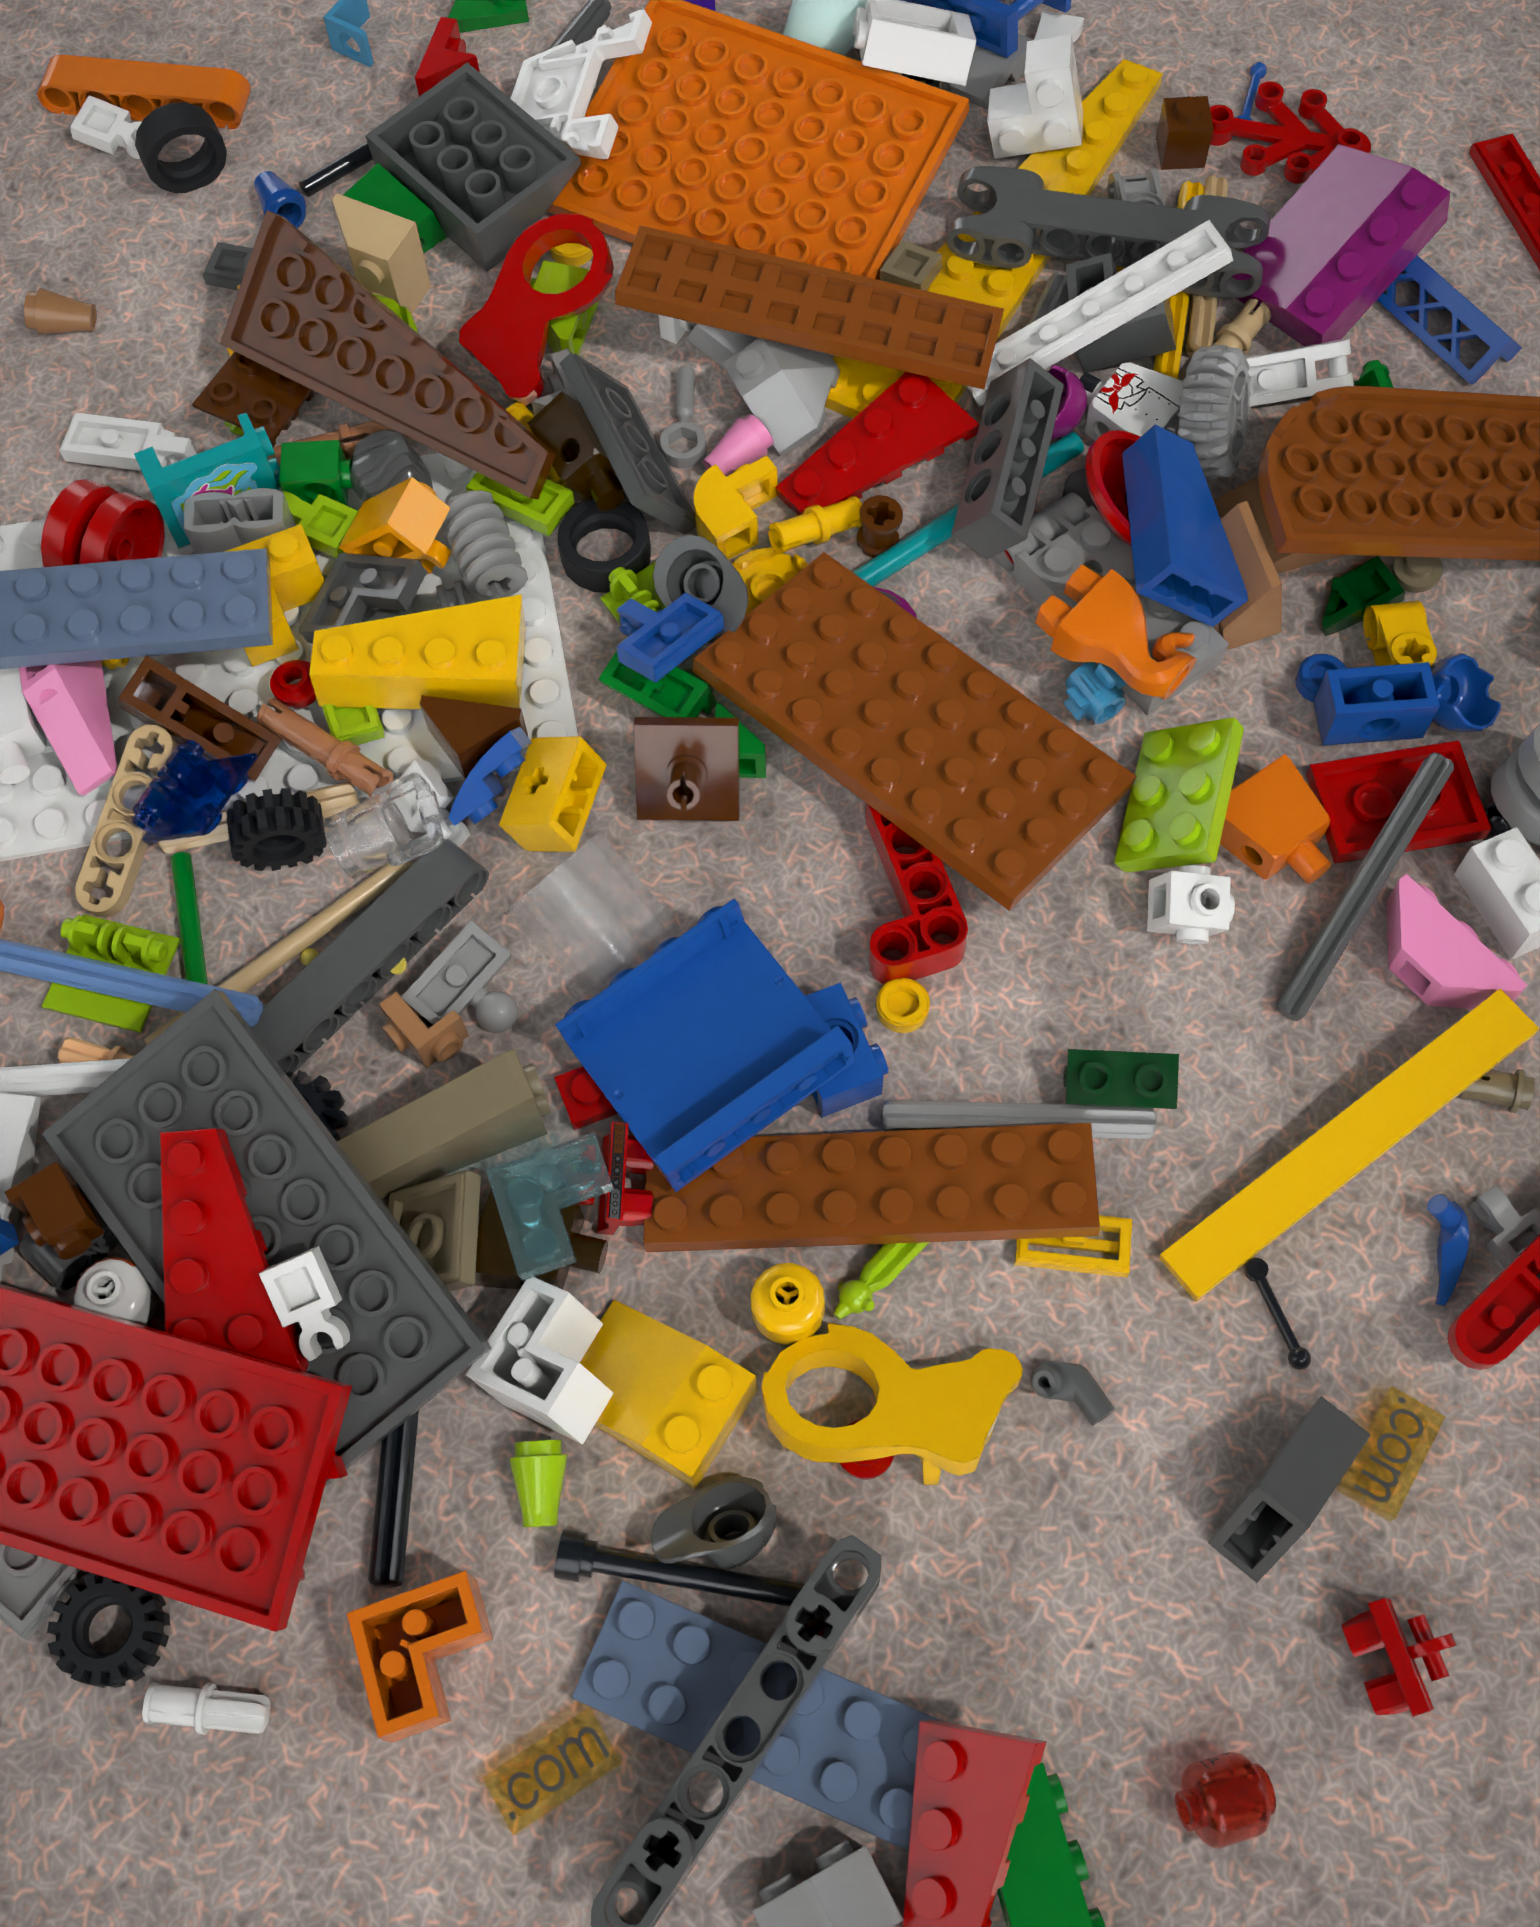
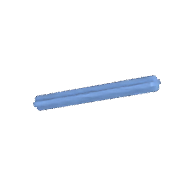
(117, 980)

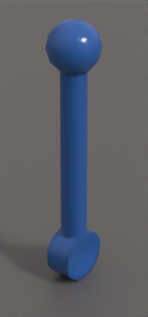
(1257, 72)

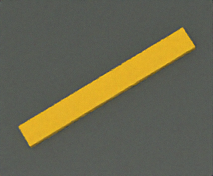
(1347, 1144)

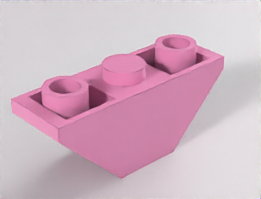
(1440, 954)

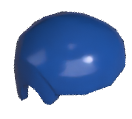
(1463, 694)

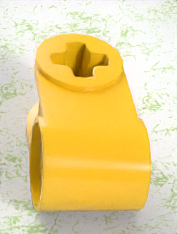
(1399, 634)

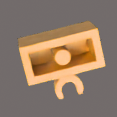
(400, 525)

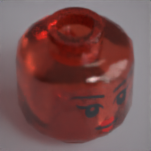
(1225, 1799)

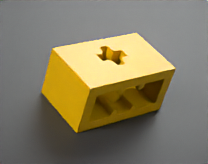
(553, 794)

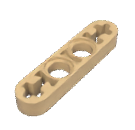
(117, 819)

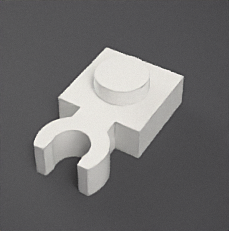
(105, 127)
(303, 1293)

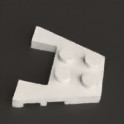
(561, 80)

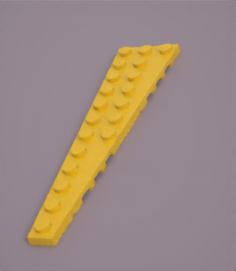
(1107, 121)

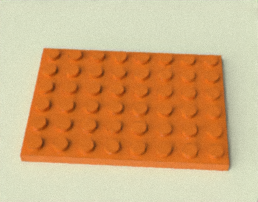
(762, 144)

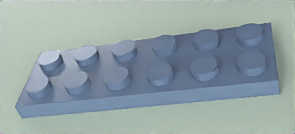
(135, 608)
(677, 1671)

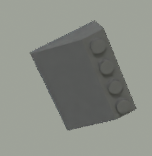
(474, 162)

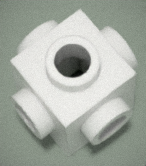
(1190, 904)

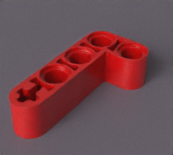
(921, 916)

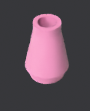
(742, 444)

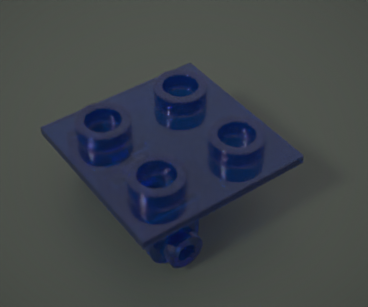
(189, 793)

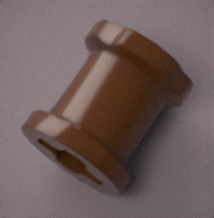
(879, 521)

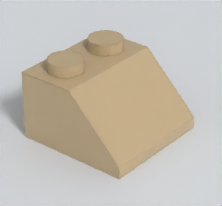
(383, 251)

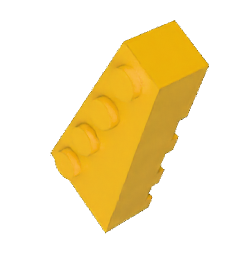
(444, 653)

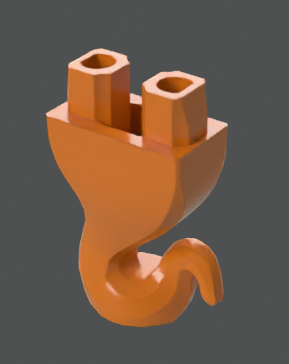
(1112, 630)

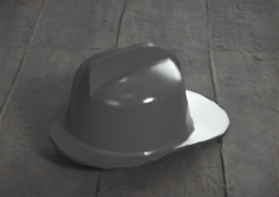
(701, 570)

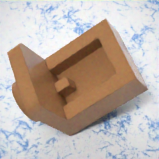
(429, 1045)

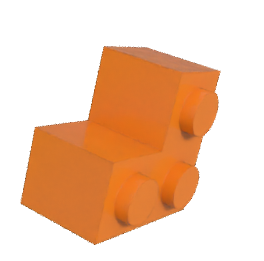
(400, 1647)

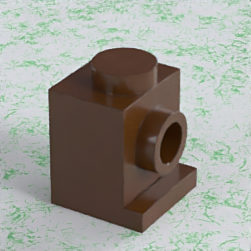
(56, 1211)

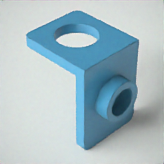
(345, 22)

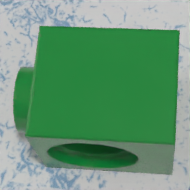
(315, 469)

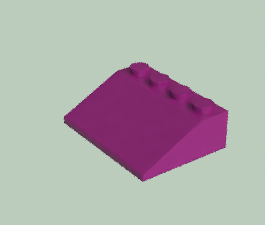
(1343, 242)

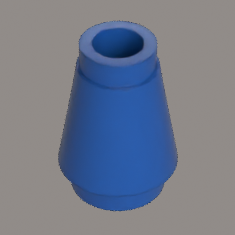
(280, 198)

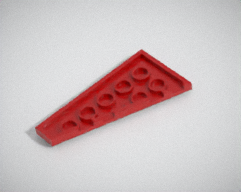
(217, 1256)

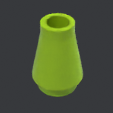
(538, 1480)

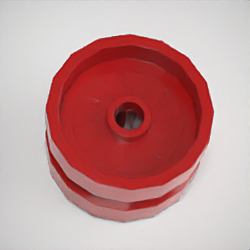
(100, 525)

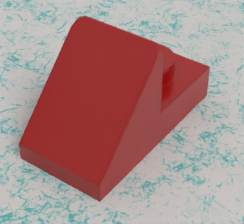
(443, 55)

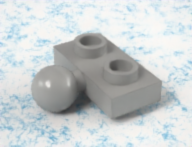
(460, 979)

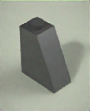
(1290, 1490)

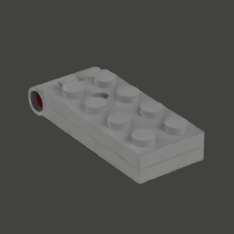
(1075, 535)

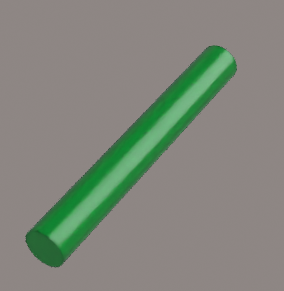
(188, 918)

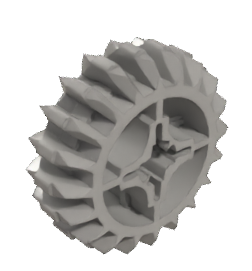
(1216, 408)

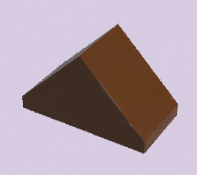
(468, 728)

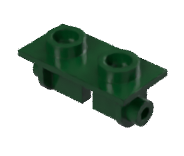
(1121, 1078)

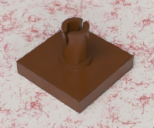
(687, 768)

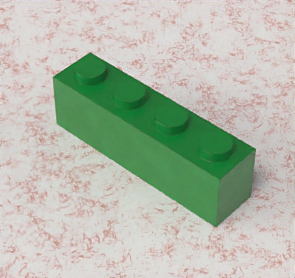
(1044, 1868)

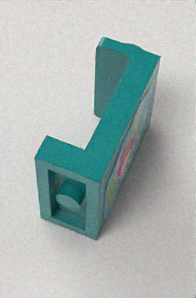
(223, 469)

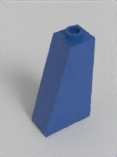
(1177, 531)

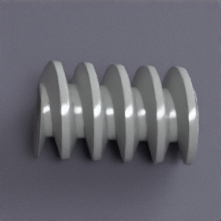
(483, 546)

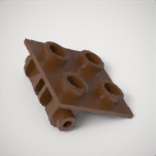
(254, 389)

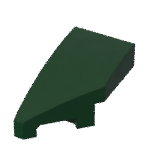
(1357, 589)

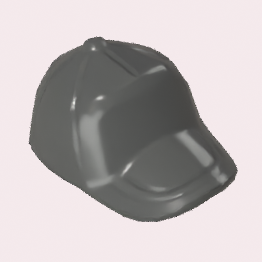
(703, 1520)

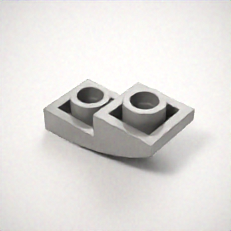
(991, 71)

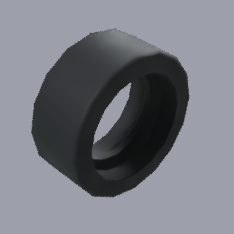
(169, 123)
(588, 518)

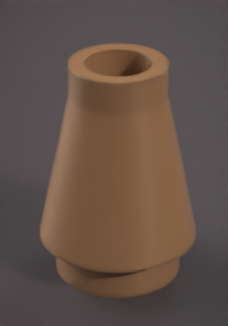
(56, 313)

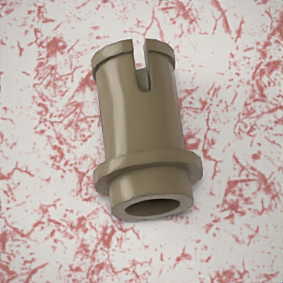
(1503, 1089)

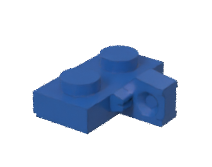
(665, 637)

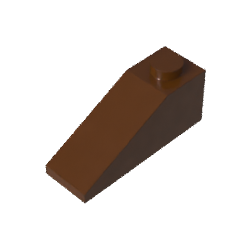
(191, 713)

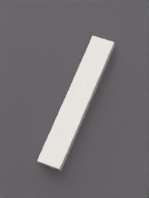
(1111, 303)

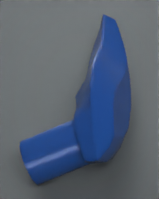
(1452, 1243)

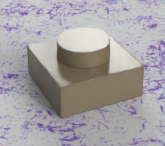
(911, 266)

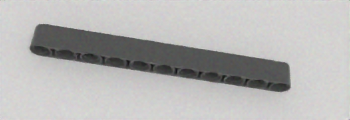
(330, 992)

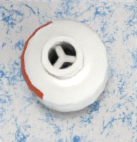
(117, 1290)

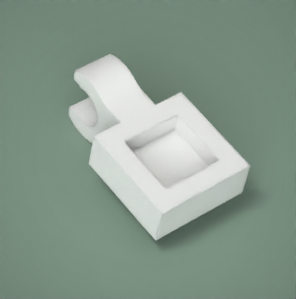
(408, 806)

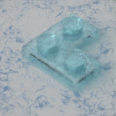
(534, 1192)

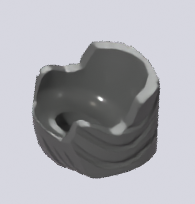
(383, 462)

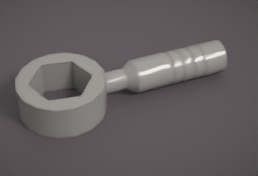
(684, 428)

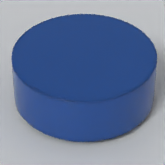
(1312, 673)

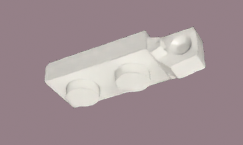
(115, 440)

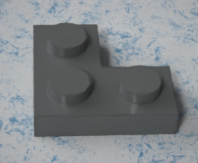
(360, 584)

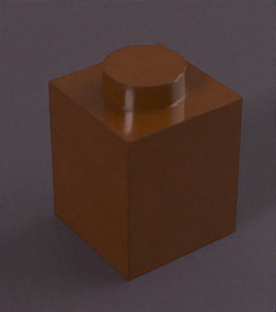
(1184, 132)

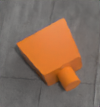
(1276, 823)

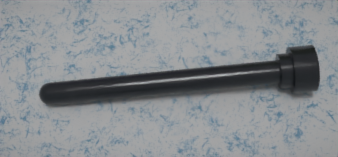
(582, 1557)

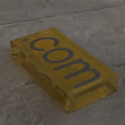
(1392, 1455)
(552, 1771)

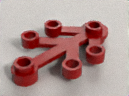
(1288, 136)

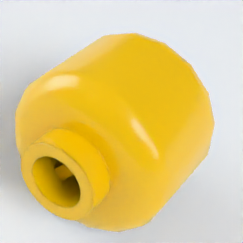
(786, 1321)

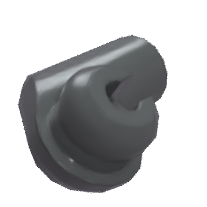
(1074, 1384)

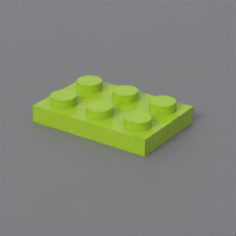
(1179, 796)

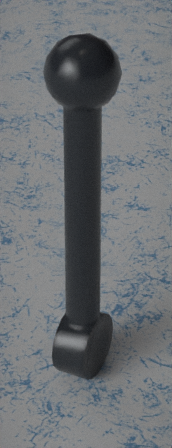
(1256, 1271)

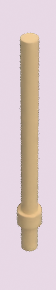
(306, 934)

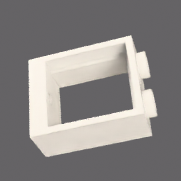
(915, 40)

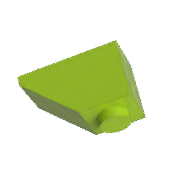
(571, 331)

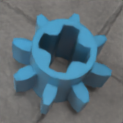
(1094, 692)

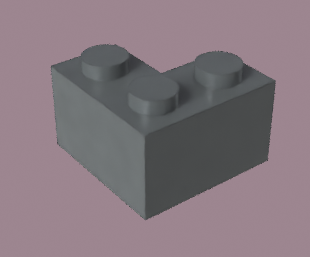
(1136, 339)

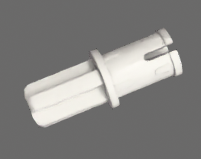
(206, 1708)

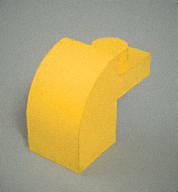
(727, 503)

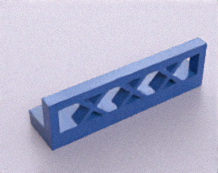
(1461, 310)

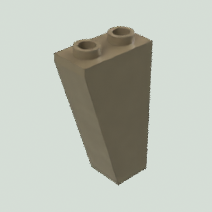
(451, 1126)

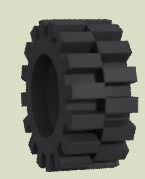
(276, 829)
(73, 1625)

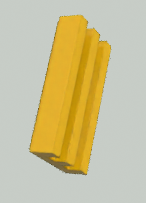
(1082, 1264)

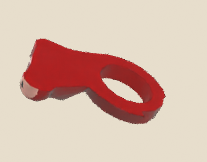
(514, 322)

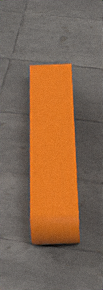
(143, 87)

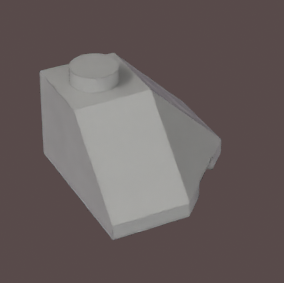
(784, 388)

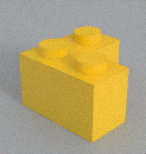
(294, 583)

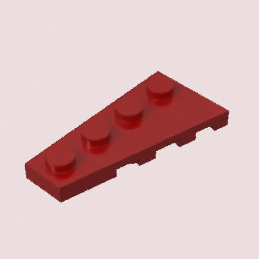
(891, 434)
(964, 1821)

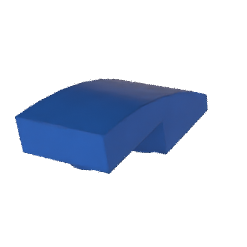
(481, 785)

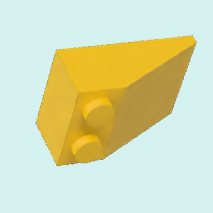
(670, 1392)

